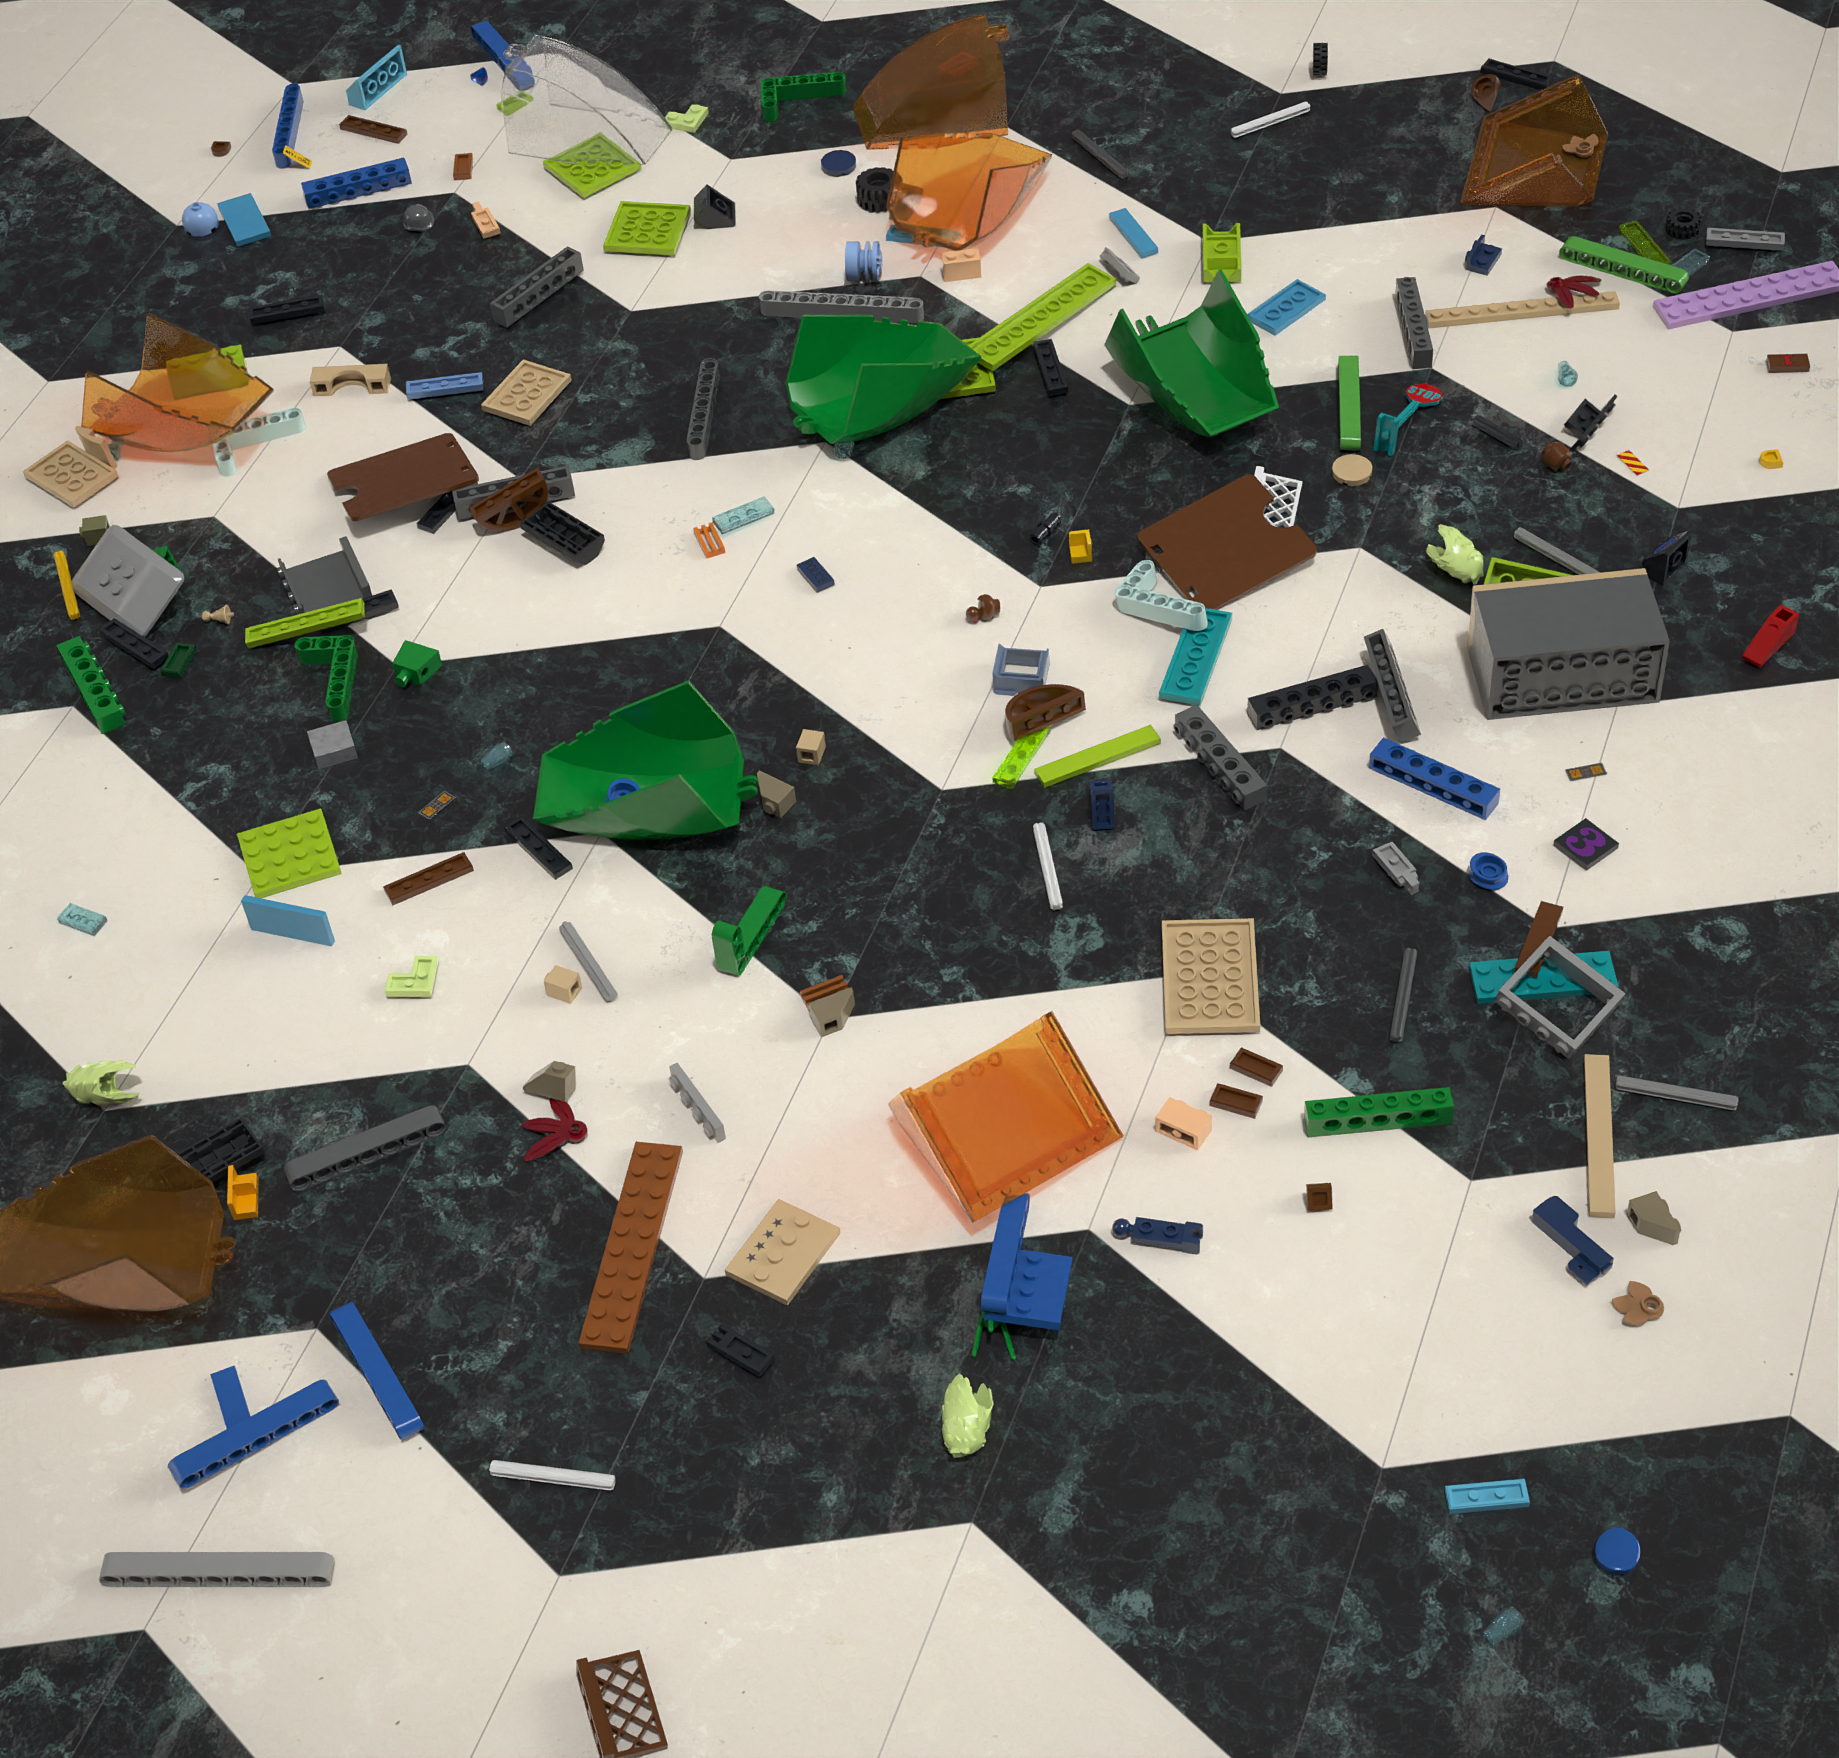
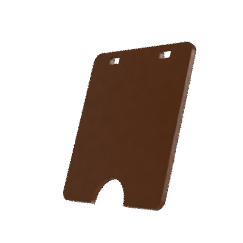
(403, 476)
(1225, 544)

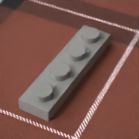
(1745, 239)
(700, 1108)

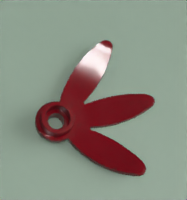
(1562, 286)
(561, 1128)

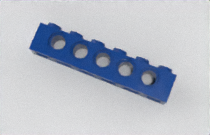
(356, 183)
(1434, 778)

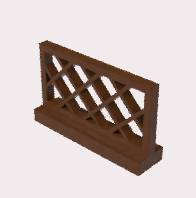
(596, 1706)

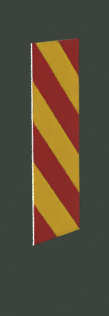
(1633, 462)

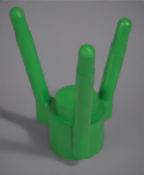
(991, 1325)

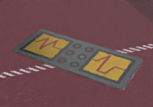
(1586, 771)
(436, 804)

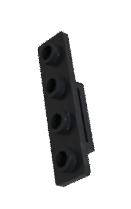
(1585, 418)

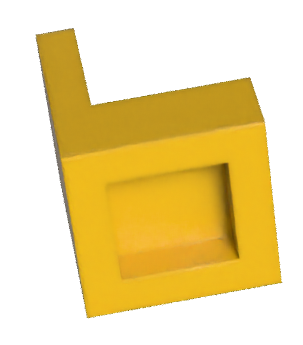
(1080, 546)

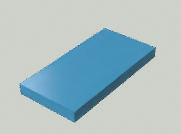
(244, 219)
(1286, 307)
(288, 920)

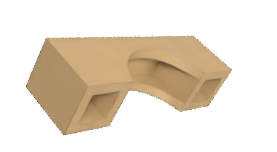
(329, 379)

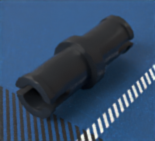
(1045, 528)

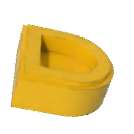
(1771, 459)

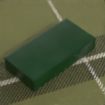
(178, 660)

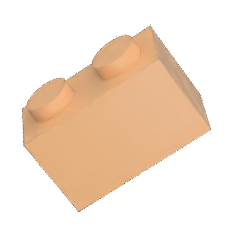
(961, 265)
(1183, 1123)

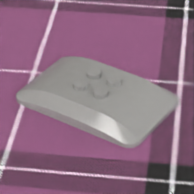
(127, 580)

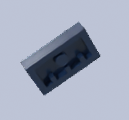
(1482, 257)

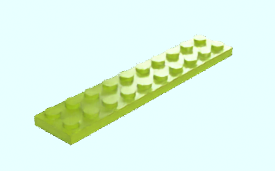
(1042, 315)

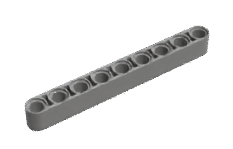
(806, 303)
(216, 1569)

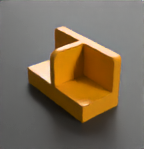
(242, 1194)

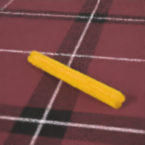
(66, 585)

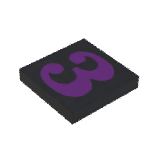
(1586, 844)

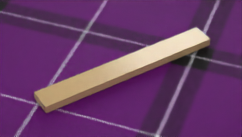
(1599, 1136)

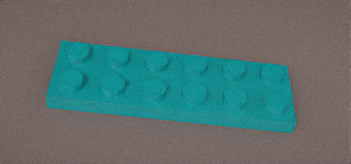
(1195, 660)
(1551, 982)

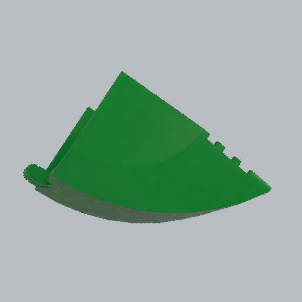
(1200, 367)
(870, 375)
(673, 751)

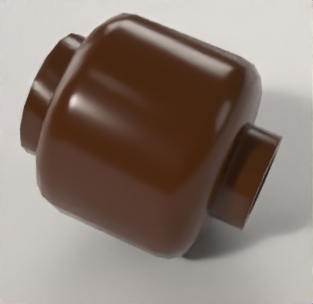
(1557, 456)

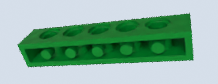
(91, 685)
(1378, 1112)

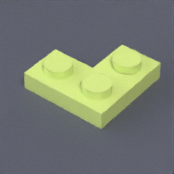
(690, 121)
(414, 984)

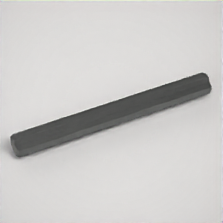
(1100, 154)
(1403, 995)

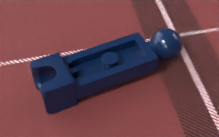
(1161, 1233)

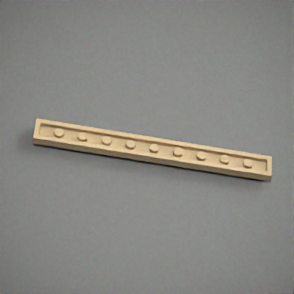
(1519, 310)

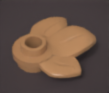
(1580, 146)
(1636, 1304)

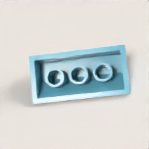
(377, 80)

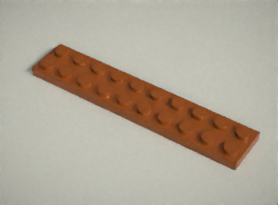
(631, 1248)

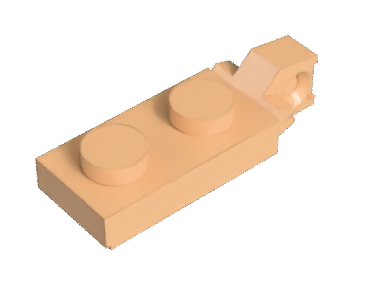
(484, 221)

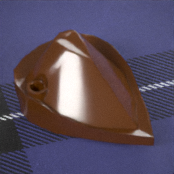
(1486, 90)

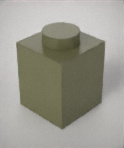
(93, 529)

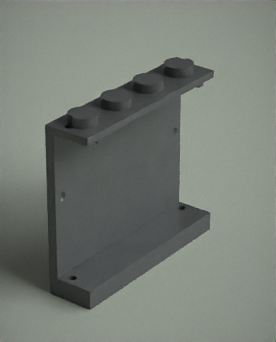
(325, 580)

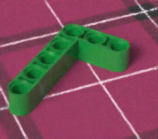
(798, 87)
(343, 656)
(737, 944)

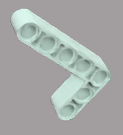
(254, 432)
(1137, 599)

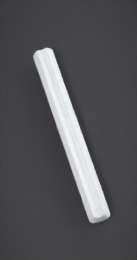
(1270, 119)
(1047, 866)
(552, 1475)

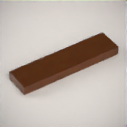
(373, 129)
(428, 878)
(1543, 926)

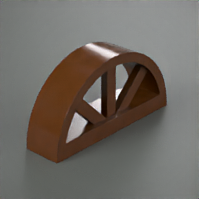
(498, 502)
(1042, 707)

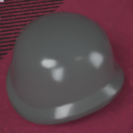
(418, 218)

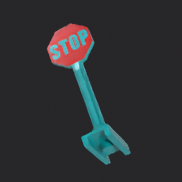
(1388, 425)

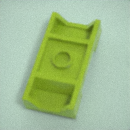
(1222, 252)

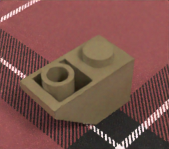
(832, 1012)
(1652, 1218)

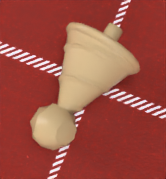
(221, 615)

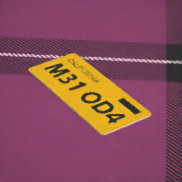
(297, 157)

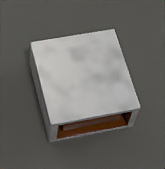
(332, 744)

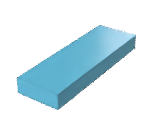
(1487, 1496)

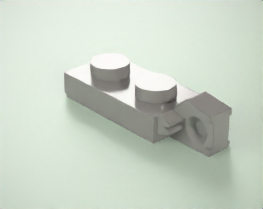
(1119, 265)
(1397, 866)

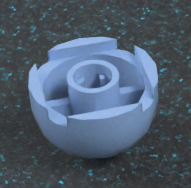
(199, 219)

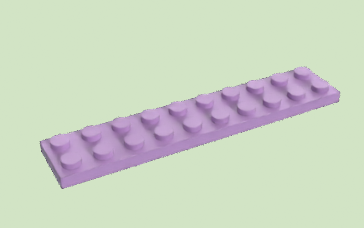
(1748, 295)

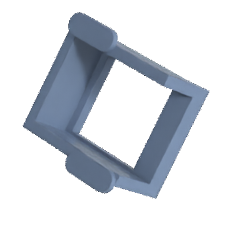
(1010, 683)

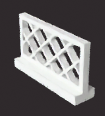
(1281, 483)

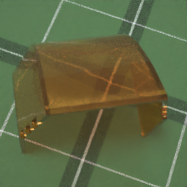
(937, 85)
(960, 187)
(180, 399)
(115, 1235)

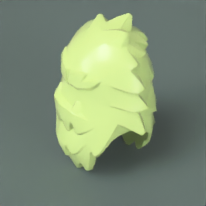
(1460, 556)
(97, 1083)
(965, 1417)

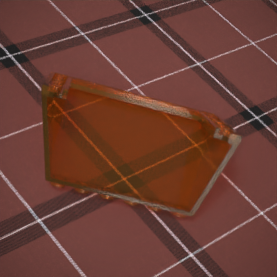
(1522, 152)
(1007, 1118)

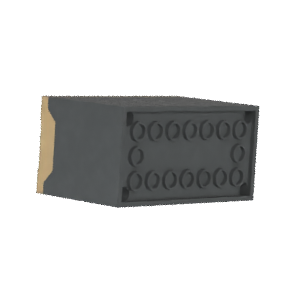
(1567, 644)

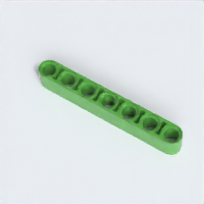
(1624, 264)
(1349, 403)

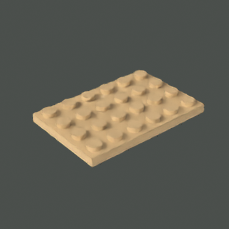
(1210, 976)

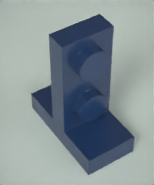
(1102, 804)

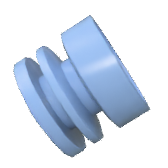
(862, 261)

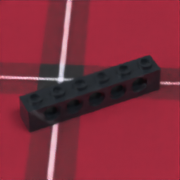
(1312, 697)

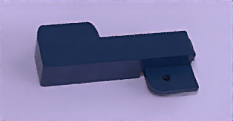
(1560, 1224)

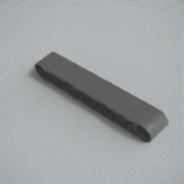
(703, 409)
(364, 1148)

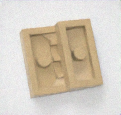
(95, 446)

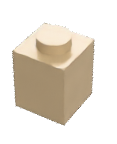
(810, 747)
(562, 984)

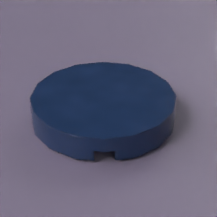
(838, 162)

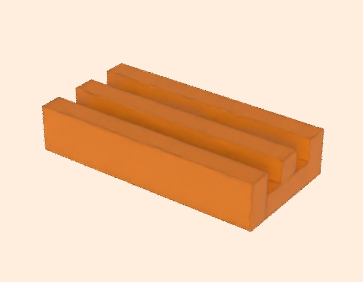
(705, 530)

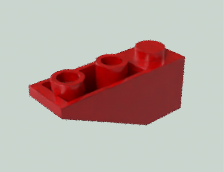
(1772, 635)

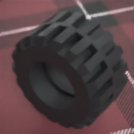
(873, 188)

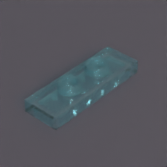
(743, 515)

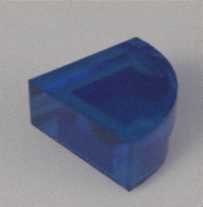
(480, 76)

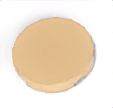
(1352, 470)

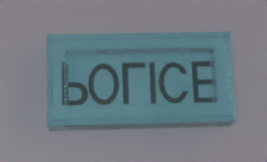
(1692, 261)
(82, 919)

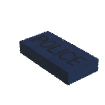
(815, 574)

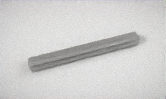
(1553, 552)
(588, 961)
(1677, 1092)

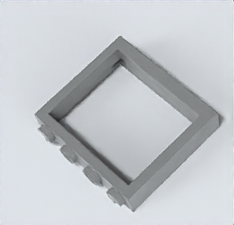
(1580, 973)

